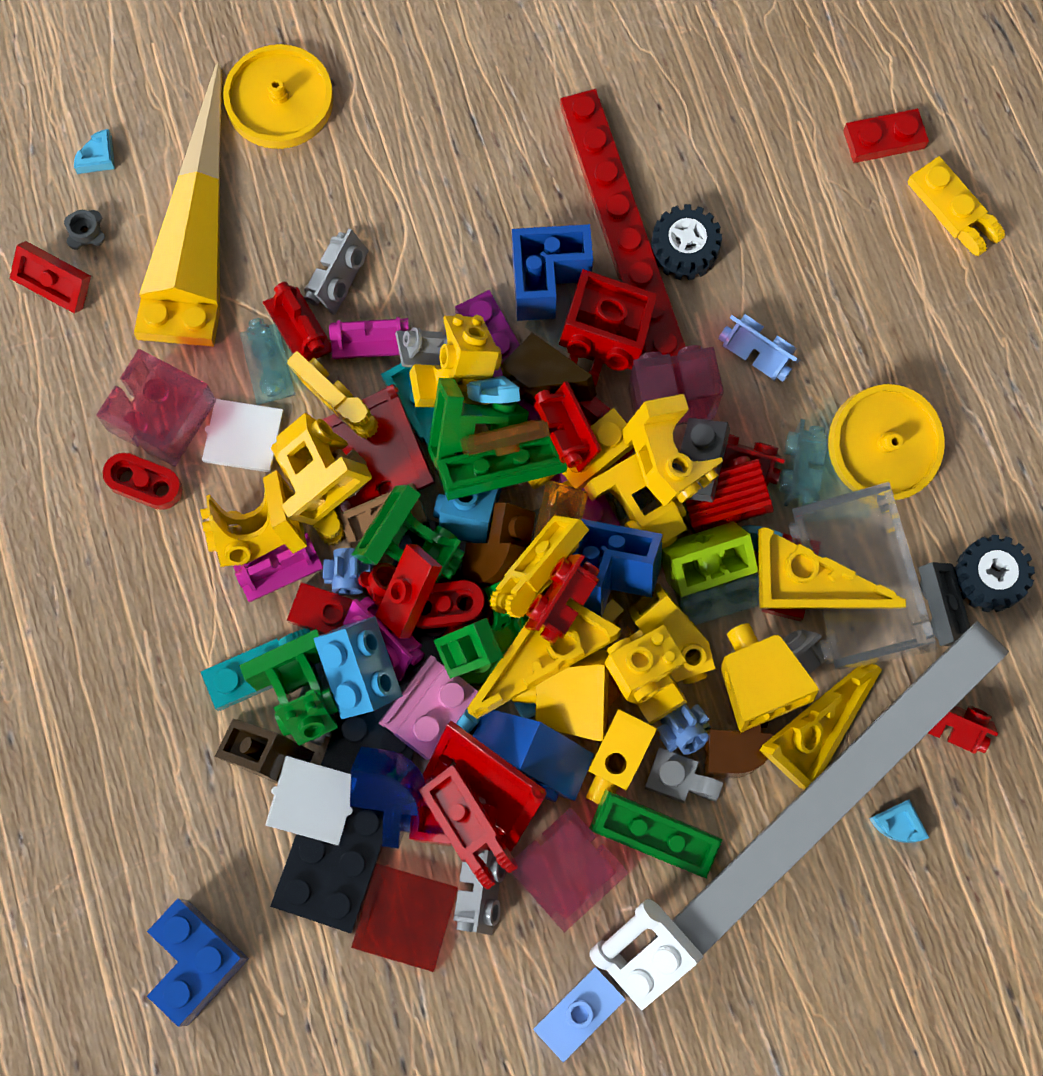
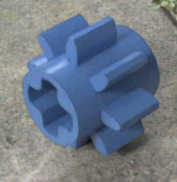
(344, 572)
(685, 729)

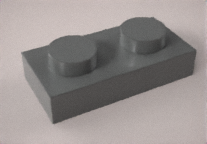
(704, 442)
(945, 602)

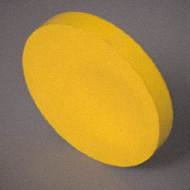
(278, 96)
(885, 438)

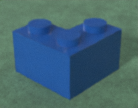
(545, 259)
(626, 561)
(537, 752)
(203, 964)

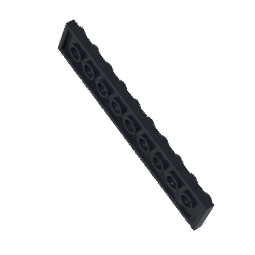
(329, 879)

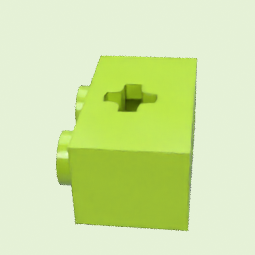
(709, 559)

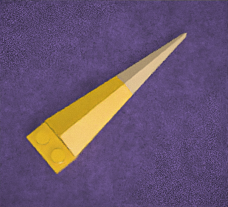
(184, 272)

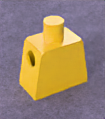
(763, 678)
(574, 698)
(627, 737)

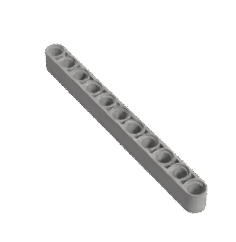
(839, 787)

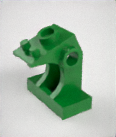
(458, 419)
(390, 527)
(478, 642)
(288, 670)

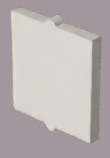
(242, 435)
(310, 801)

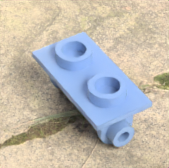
(747, 337)

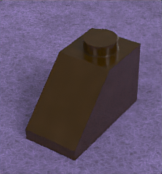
(540, 367)
(259, 750)

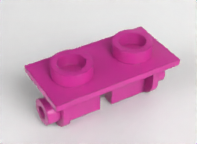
(366, 338)
(277, 570)
(400, 650)

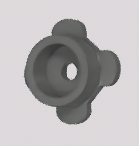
(77, 221)

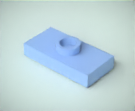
(579, 1014)

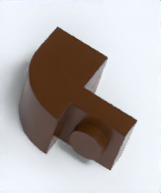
(508, 539)
(734, 752)

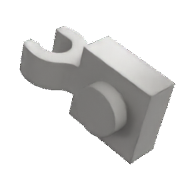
(675, 777)

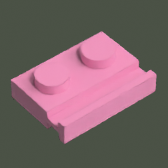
(428, 707)

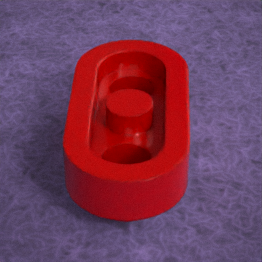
(144, 481)
(445, 605)

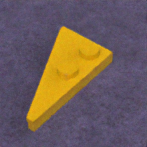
(802, 580)
(534, 659)
(814, 735)

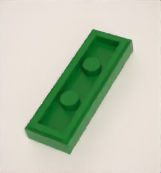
(485, 471)
(655, 834)

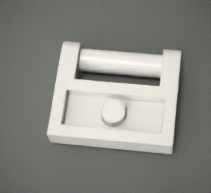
(657, 964)

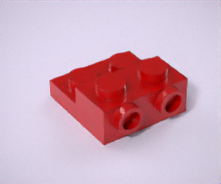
(607, 320)

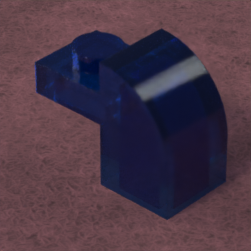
(387, 784)

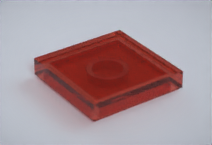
(405, 917)

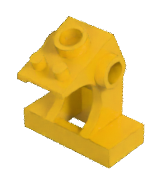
(466, 357)
(653, 442)
(626, 480)
(323, 481)
(257, 530)
(662, 610)
(643, 670)

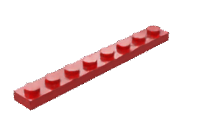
(619, 214)

